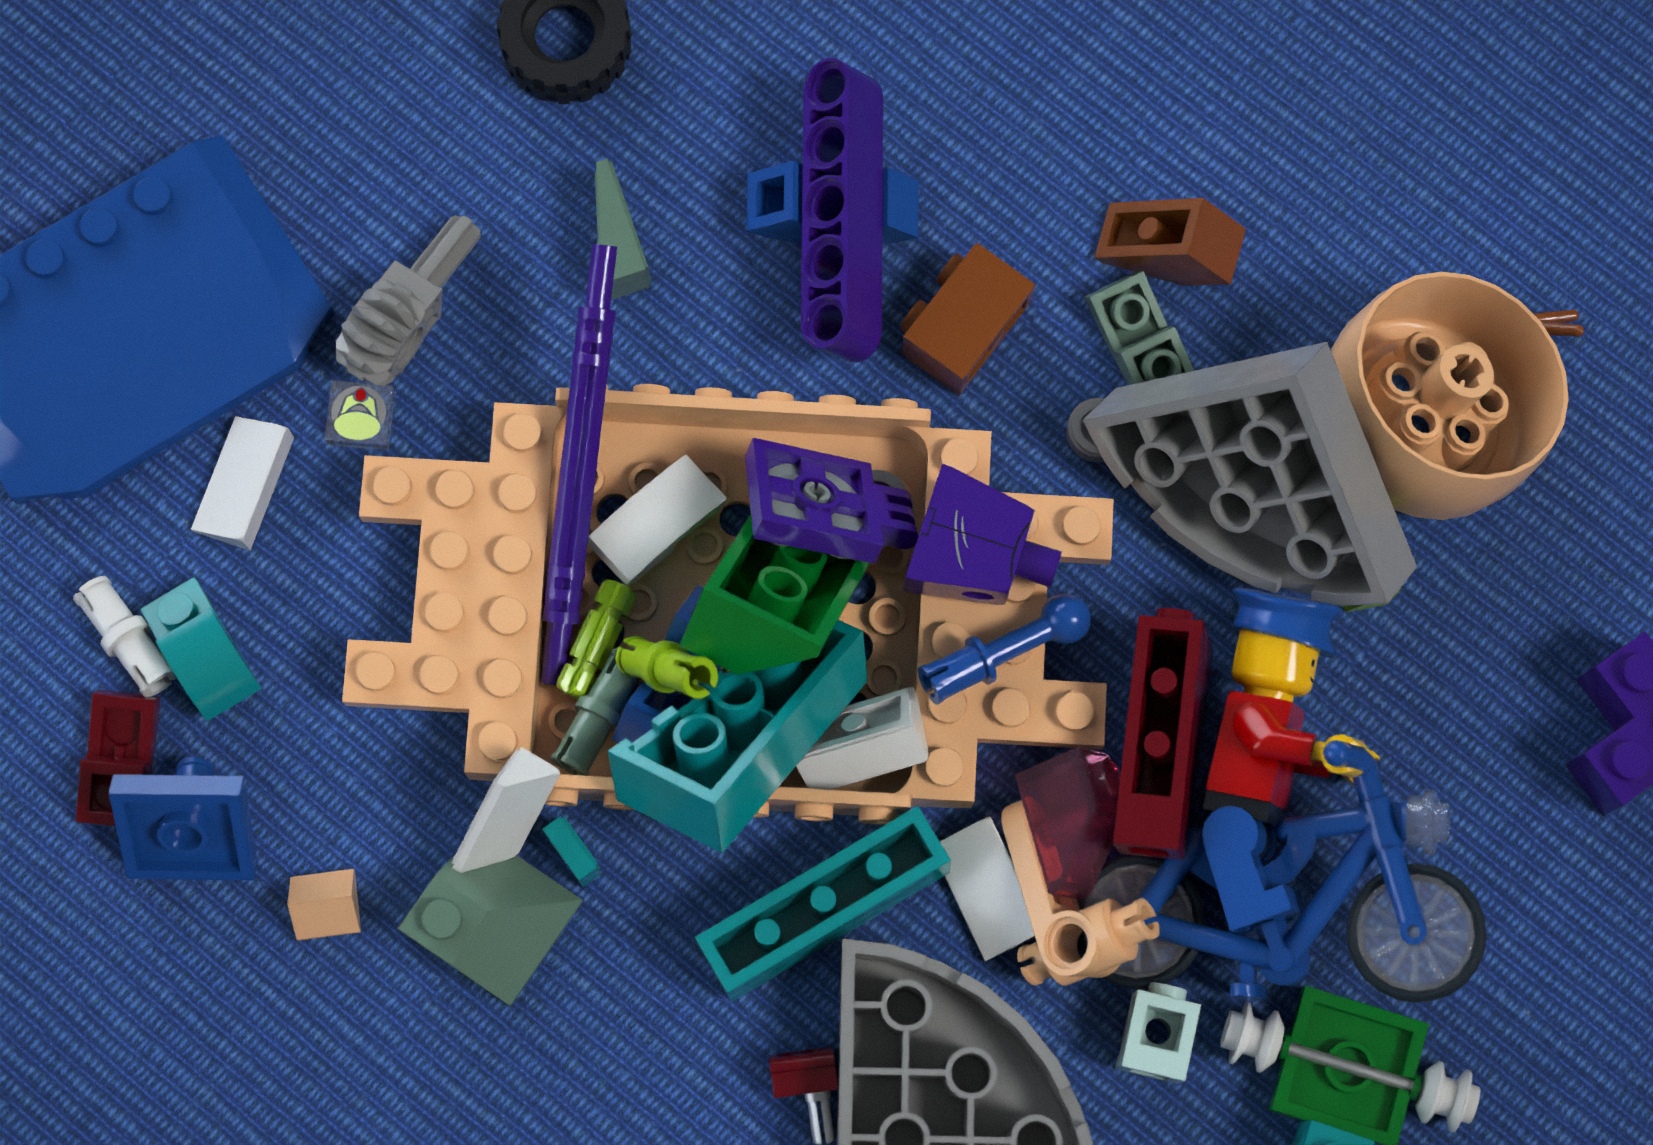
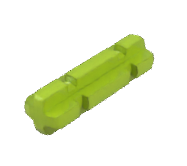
(596, 638)

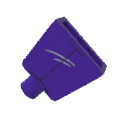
(976, 543)

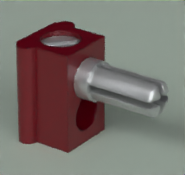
(811, 1074)

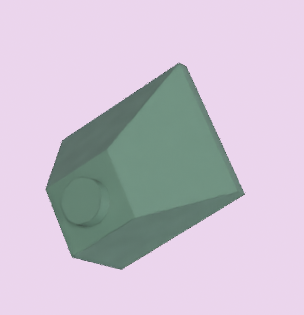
(492, 922)

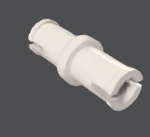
(124, 636)

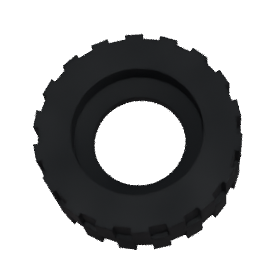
(572, 78)

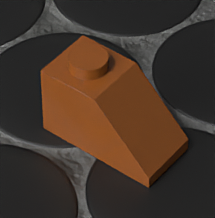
(1172, 240)

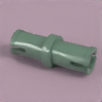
(595, 719)

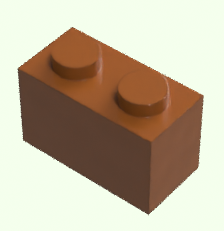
(966, 317)

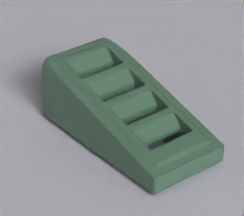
(617, 230)

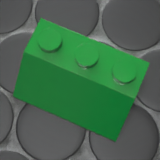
(769, 604)

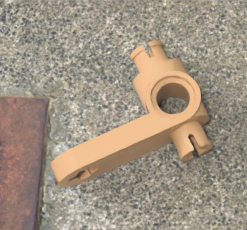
(1058, 921)

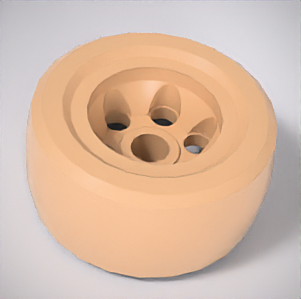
(1469, 363)

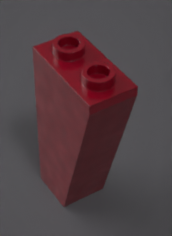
(1163, 734)

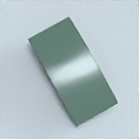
(1137, 330)

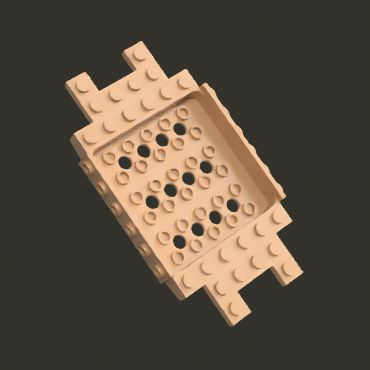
(489, 553)

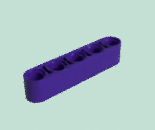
(842, 211)

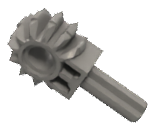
(402, 307)

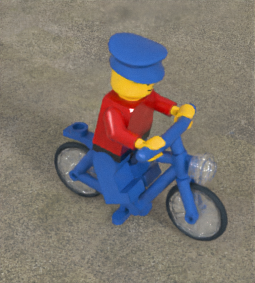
(1410, 926)

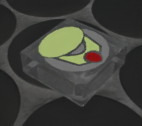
(359, 415)

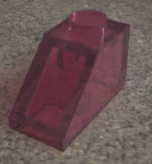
(1071, 817)

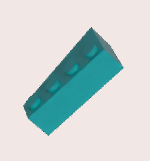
(730, 751)

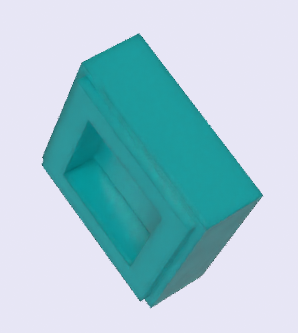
(572, 850)

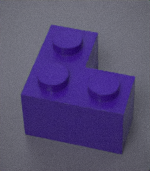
(1622, 761)

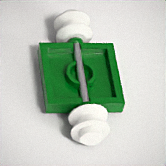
(1349, 1066)

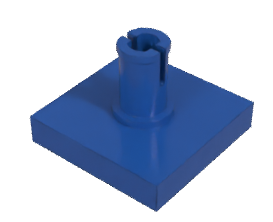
(184, 824)

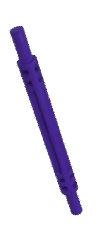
(579, 462)

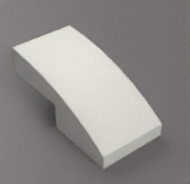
(656, 520)

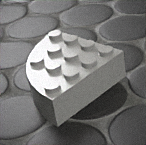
(1261, 474)
(942, 1059)

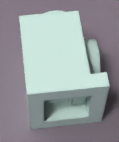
(1165, 1060)

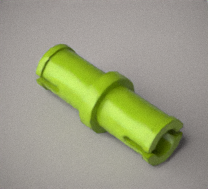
(666, 667)

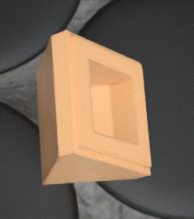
(324, 904)

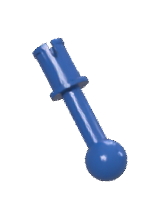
(1062, 620)

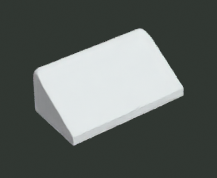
(243, 482)
(867, 742)
(507, 812)
(987, 889)

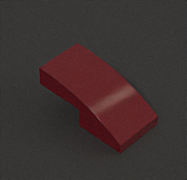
(118, 743)

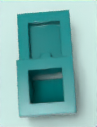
(200, 649)

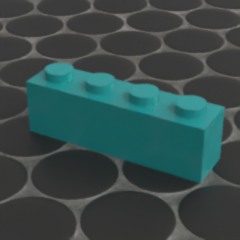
(824, 903)

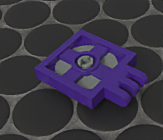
(824, 503)

